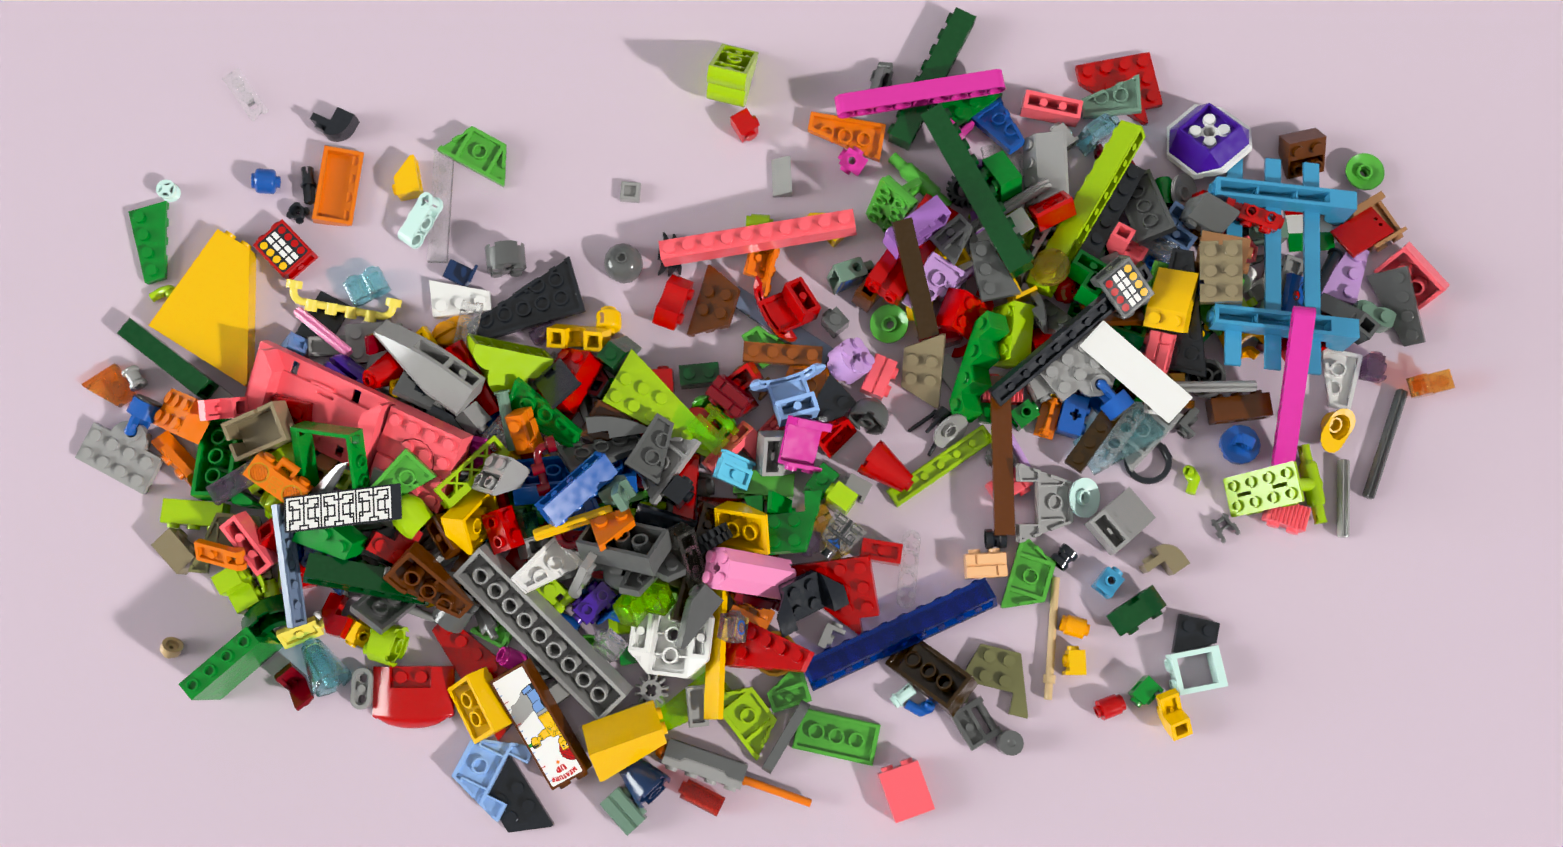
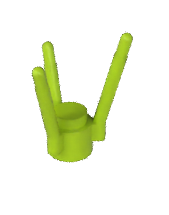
(270, 587)

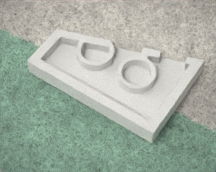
(447, 299)
(1341, 377)

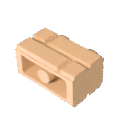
(985, 565)

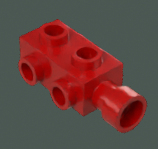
(1258, 218)

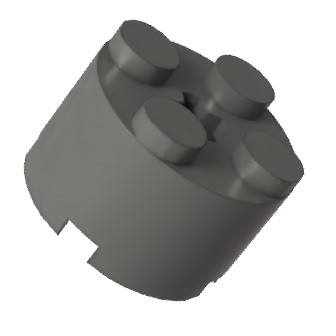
(505, 258)

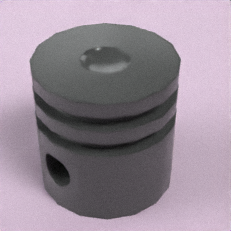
(1009, 742)

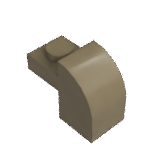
(1166, 555)

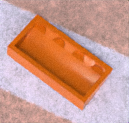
(337, 186)

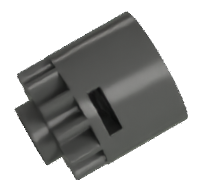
(453, 623)

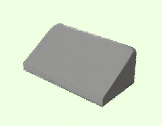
(781, 177)

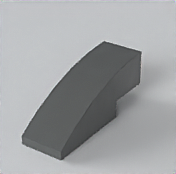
(614, 425)

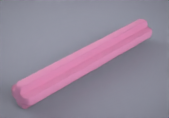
(322, 331)

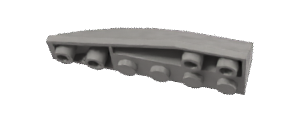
(432, 367)

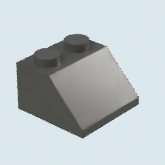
(1208, 214)

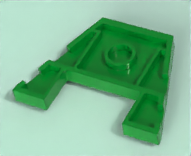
(791, 530)

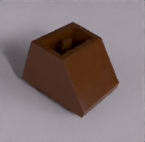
(1301, 147)

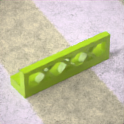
(465, 486)

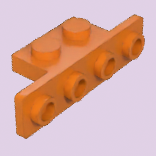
(762, 264)
(175, 455)

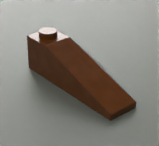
(425, 578)

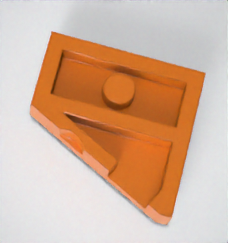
(611, 526)

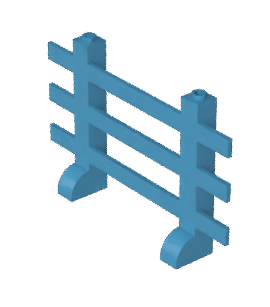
(1271, 321)

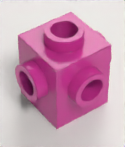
(859, 164)

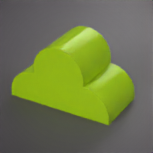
(731, 75)
(505, 361)

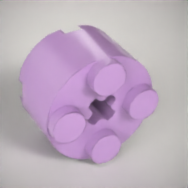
(850, 360)

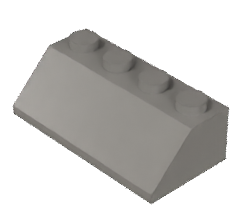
(1046, 158)

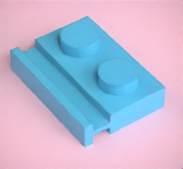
(734, 469)

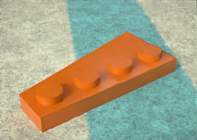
(849, 133)

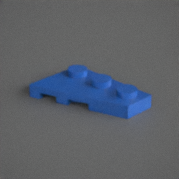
(999, 127)

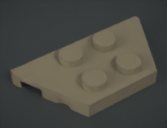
(924, 369)

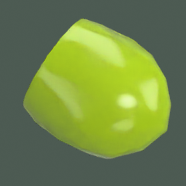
(414, 515)

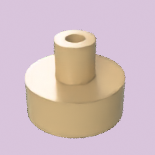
(171, 647)

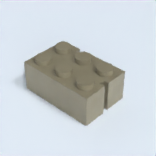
(1221, 272)
(260, 429)

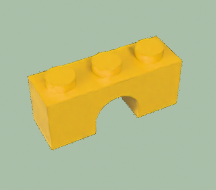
(567, 336)

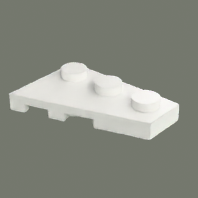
(545, 566)

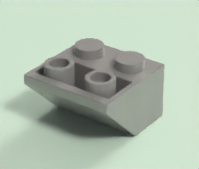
(500, 475)

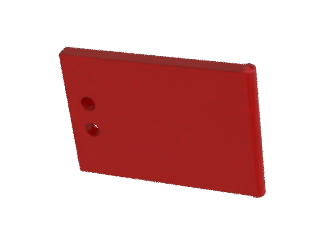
(1362, 232)

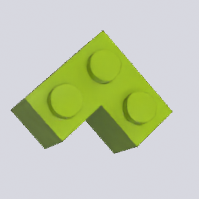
(239, 588)

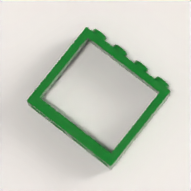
(305, 452)

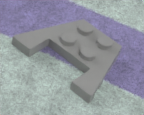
(1051, 502)

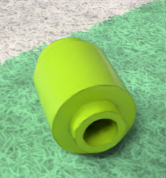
(756, 219)

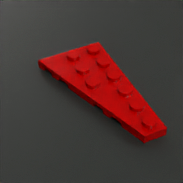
(767, 651)

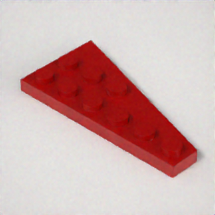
(469, 656)

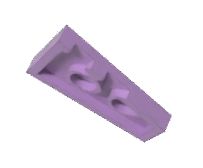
(939, 276)

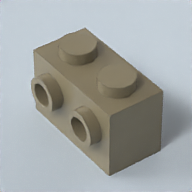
(175, 550)

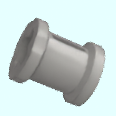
(134, 378)

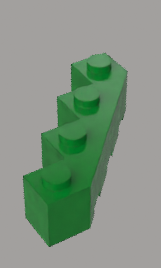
(979, 357)

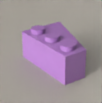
(926, 221)

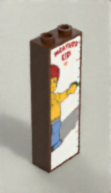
(541, 724)

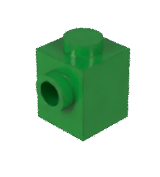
(1024, 414)

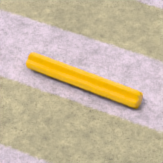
(572, 523)

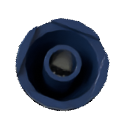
(644, 781)

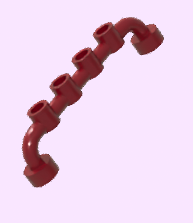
(543, 488)

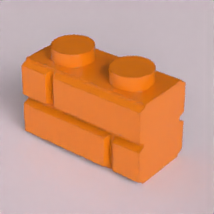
(523, 430)

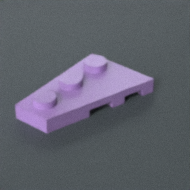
(1347, 277)

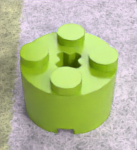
(388, 646)

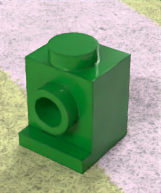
(1144, 691)

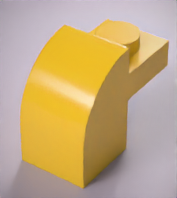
(1172, 715)

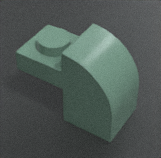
(617, 493)

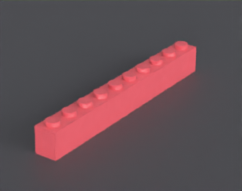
(757, 238)

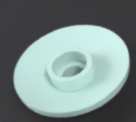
(1084, 497)

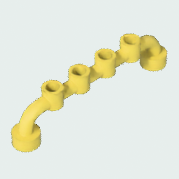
(332, 308)

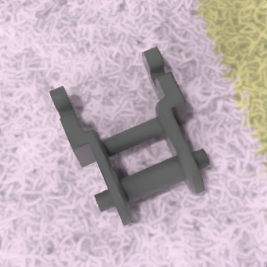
(1229, 524)

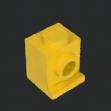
(1074, 661)

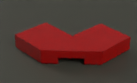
(334, 623)

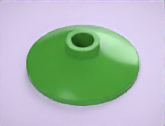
(1370, 166)
(880, 320)

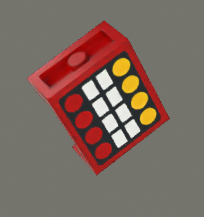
(285, 250)

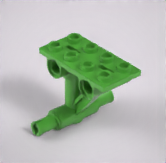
(895, 202)

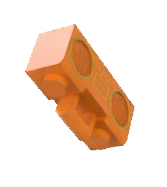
(274, 479)

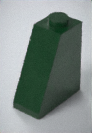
(615, 353)

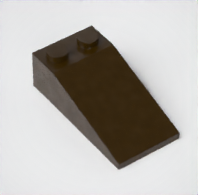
(933, 676)

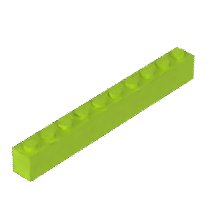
(1094, 194)

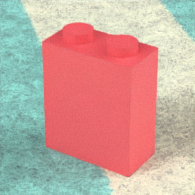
(905, 790)

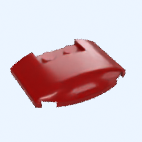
(412, 695)

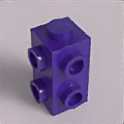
(587, 608)

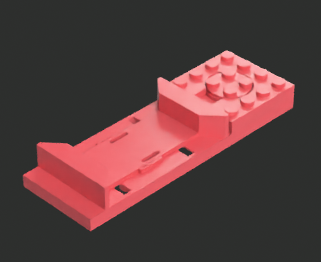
(386, 422)

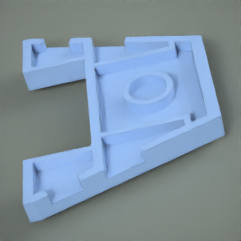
(481, 767)

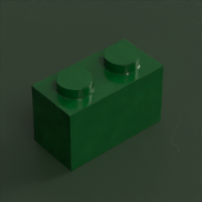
(698, 375)

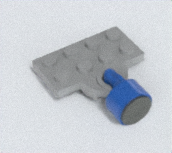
(1081, 372)
(124, 449)

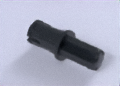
(308, 185)

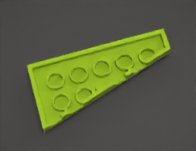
(643, 395)

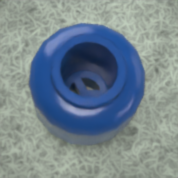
(265, 181)

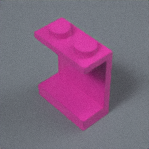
(801, 443)

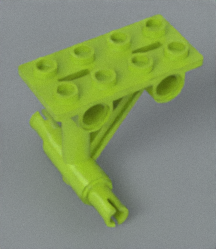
(1278, 487)

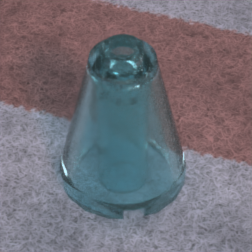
(323, 668)

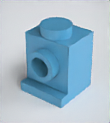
(1102, 585)

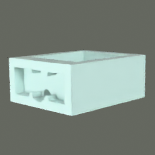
(1215, 664)

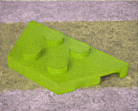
(748, 718)

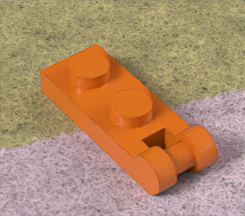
(220, 554)

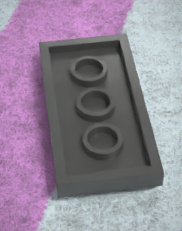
(1148, 211)

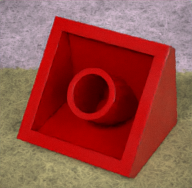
(1053, 210)

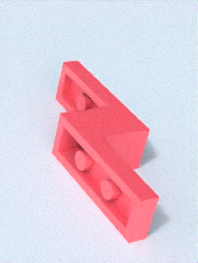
(744, 440)

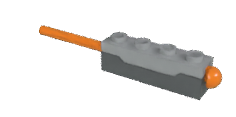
(717, 769)

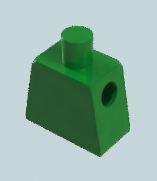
(822, 480)

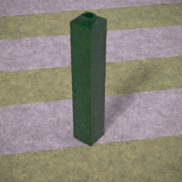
(168, 359)

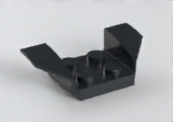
(805, 596)

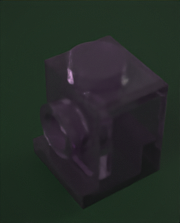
(1373, 367)

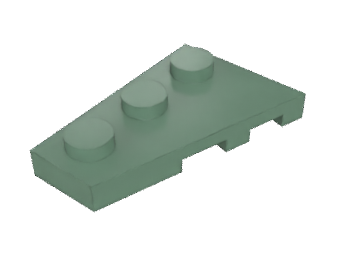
(1118, 100)

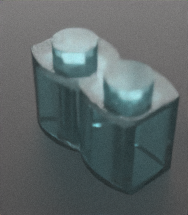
(366, 286)

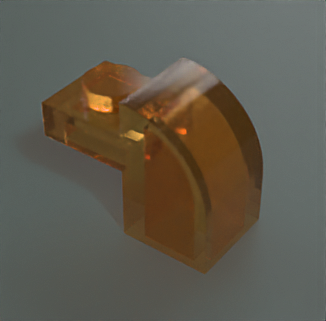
(1429, 384)

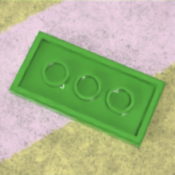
(837, 737)

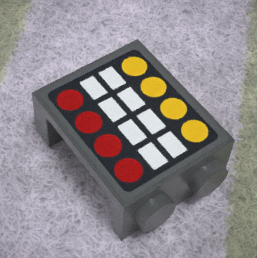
(1123, 286)

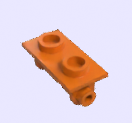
(1048, 418)

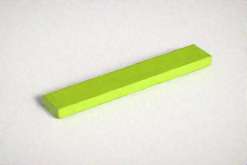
(943, 464)

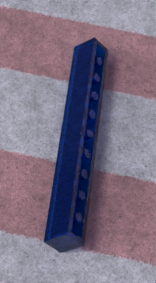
(900, 633)

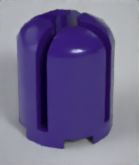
(348, 367)

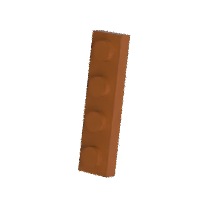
(782, 354)

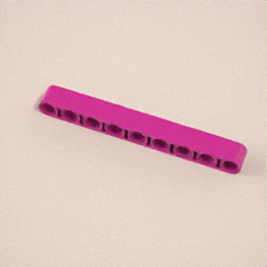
(919, 93)
(1293, 384)

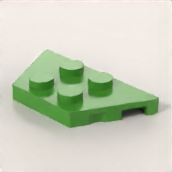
(479, 153)
(1028, 576)

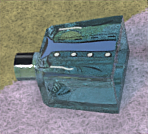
(1100, 129)

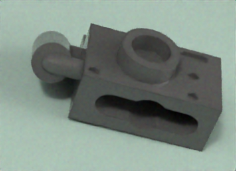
(882, 75)

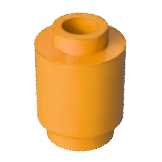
(1074, 626)

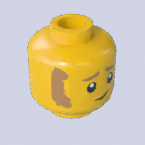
(609, 318)

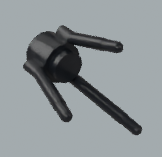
(938, 416)

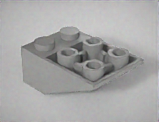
(767, 454)
(1120, 521)

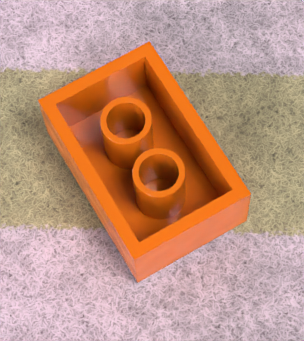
(181, 416)

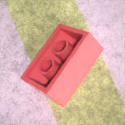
(1424, 277)

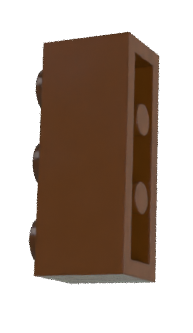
(1239, 407)

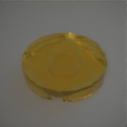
(1050, 267)

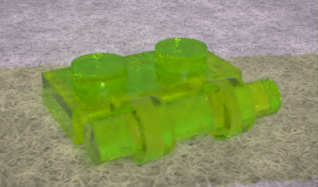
(708, 433)

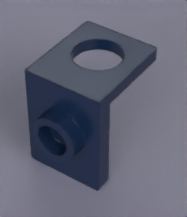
(459, 273)

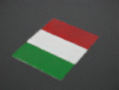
(1295, 232)

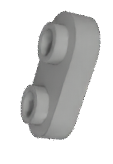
(361, 688)

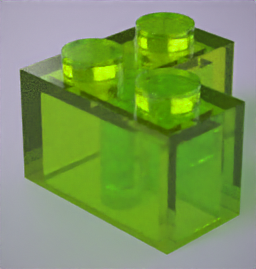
(655, 600)

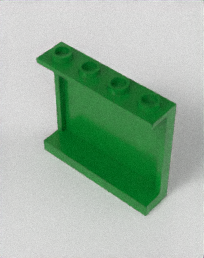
(230, 665)

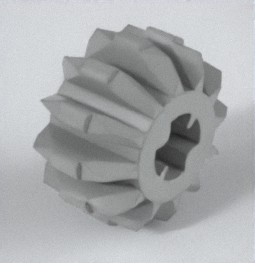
(659, 689)

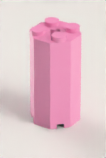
(746, 572)

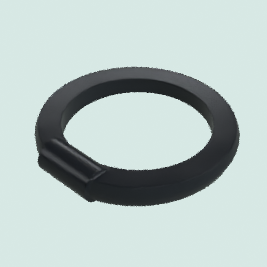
(1168, 464)

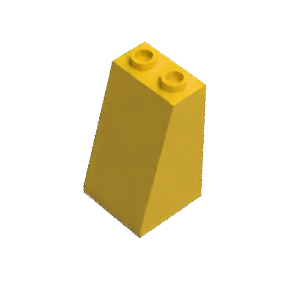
(624, 738)

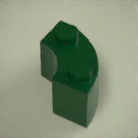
(1136, 611)
(265, 616)

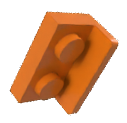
(759, 617)

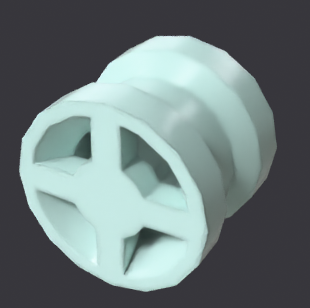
(163, 190)

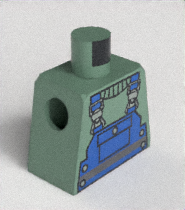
(848, 274)

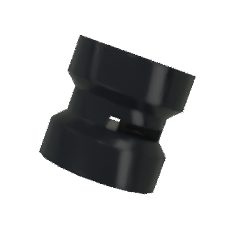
(994, 541)
(1064, 556)

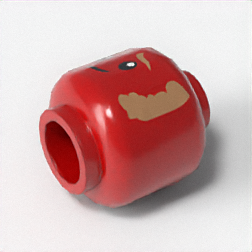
(1066, 291)

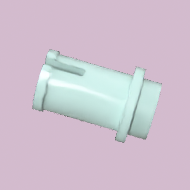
(902, 695)

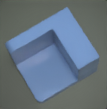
(296, 344)

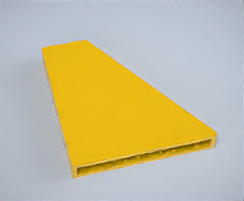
(216, 307)

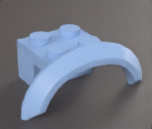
(791, 394)

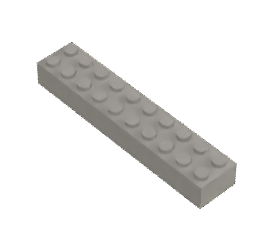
(543, 633)

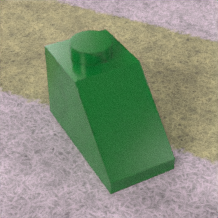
(779, 504)

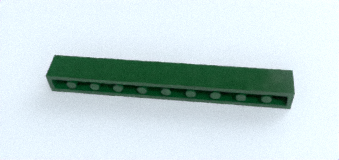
(977, 190)

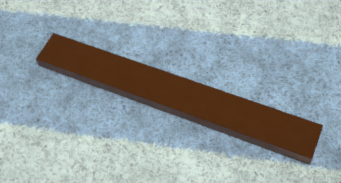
(1002, 466)

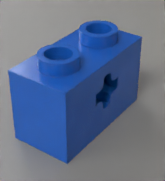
(1073, 428)

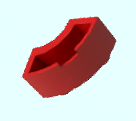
(673, 302)

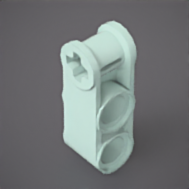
(420, 220)

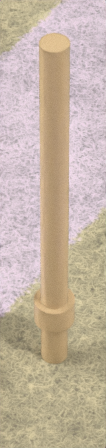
(1049, 677)

